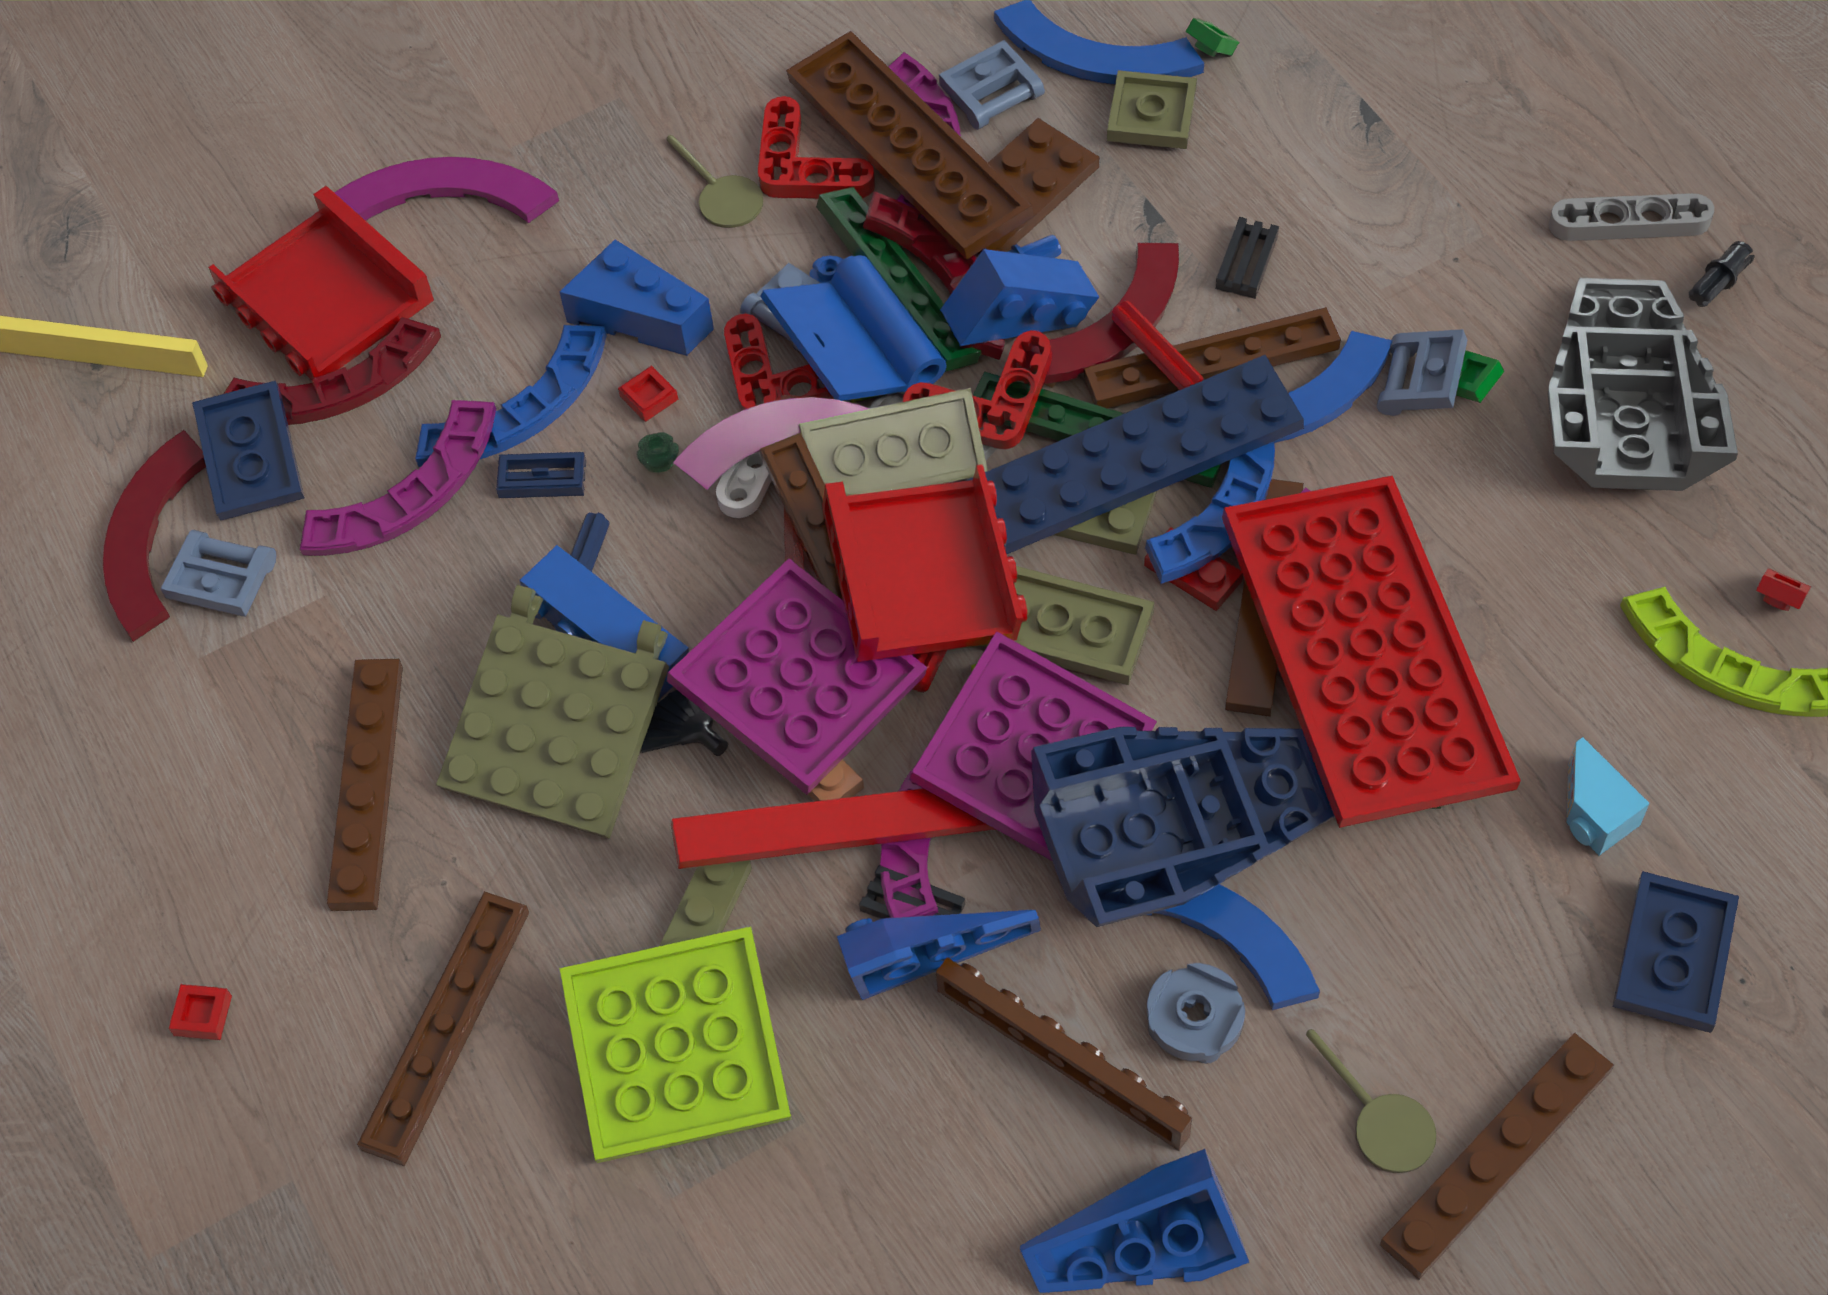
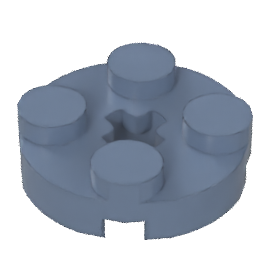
(1189, 1039)

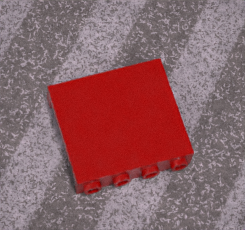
(325, 289)
(923, 567)

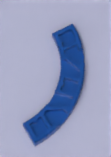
(1088, 58)
(1341, 382)
(544, 401)
(1205, 536)
(1255, 939)

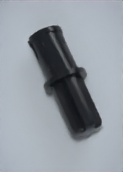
(1721, 273)

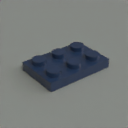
(248, 450)
(1676, 952)

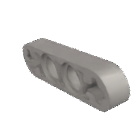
(1632, 223)

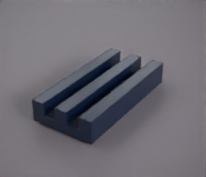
(541, 481)

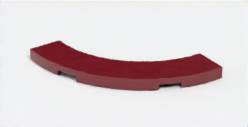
(921, 238)
(1104, 339)
(351, 388)
(133, 531)

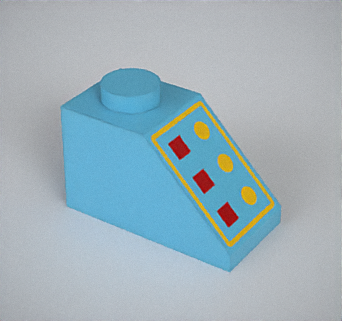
(1600, 800)

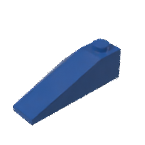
(907, 948)
(1150, 1229)

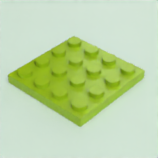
(674, 1044)

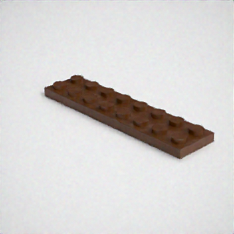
(910, 145)

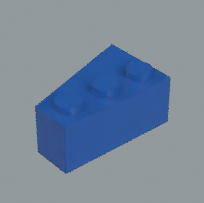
(1017, 294)
(637, 300)

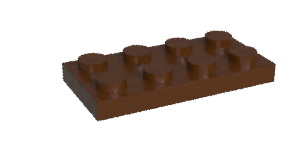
(1044, 170)

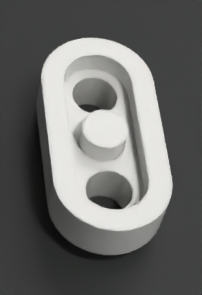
(743, 482)

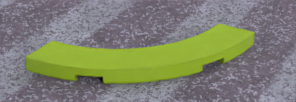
(1723, 671)

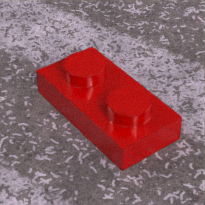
(1210, 583)

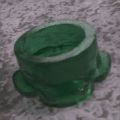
(658, 460)

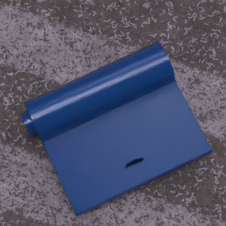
(856, 333)

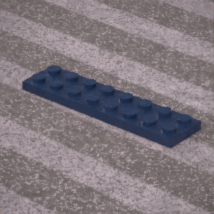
(1142, 451)

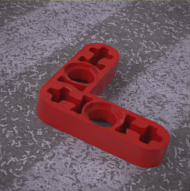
(796, 169)
(771, 384)
(1003, 406)

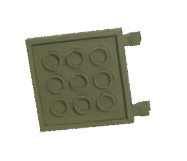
(555, 720)

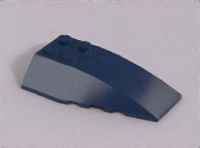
(1169, 811)

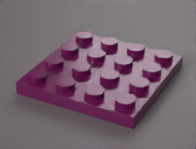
(790, 679)
(1001, 713)

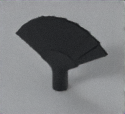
(681, 722)

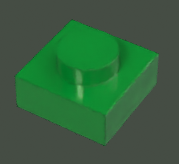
(1211, 38)
(1478, 376)

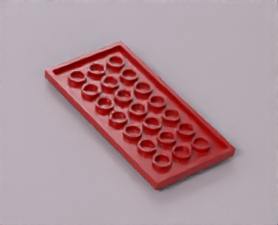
(1369, 651)

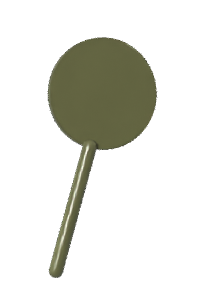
(725, 200)
(1392, 1128)

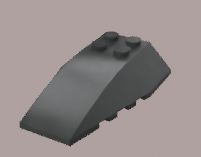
(1634, 393)

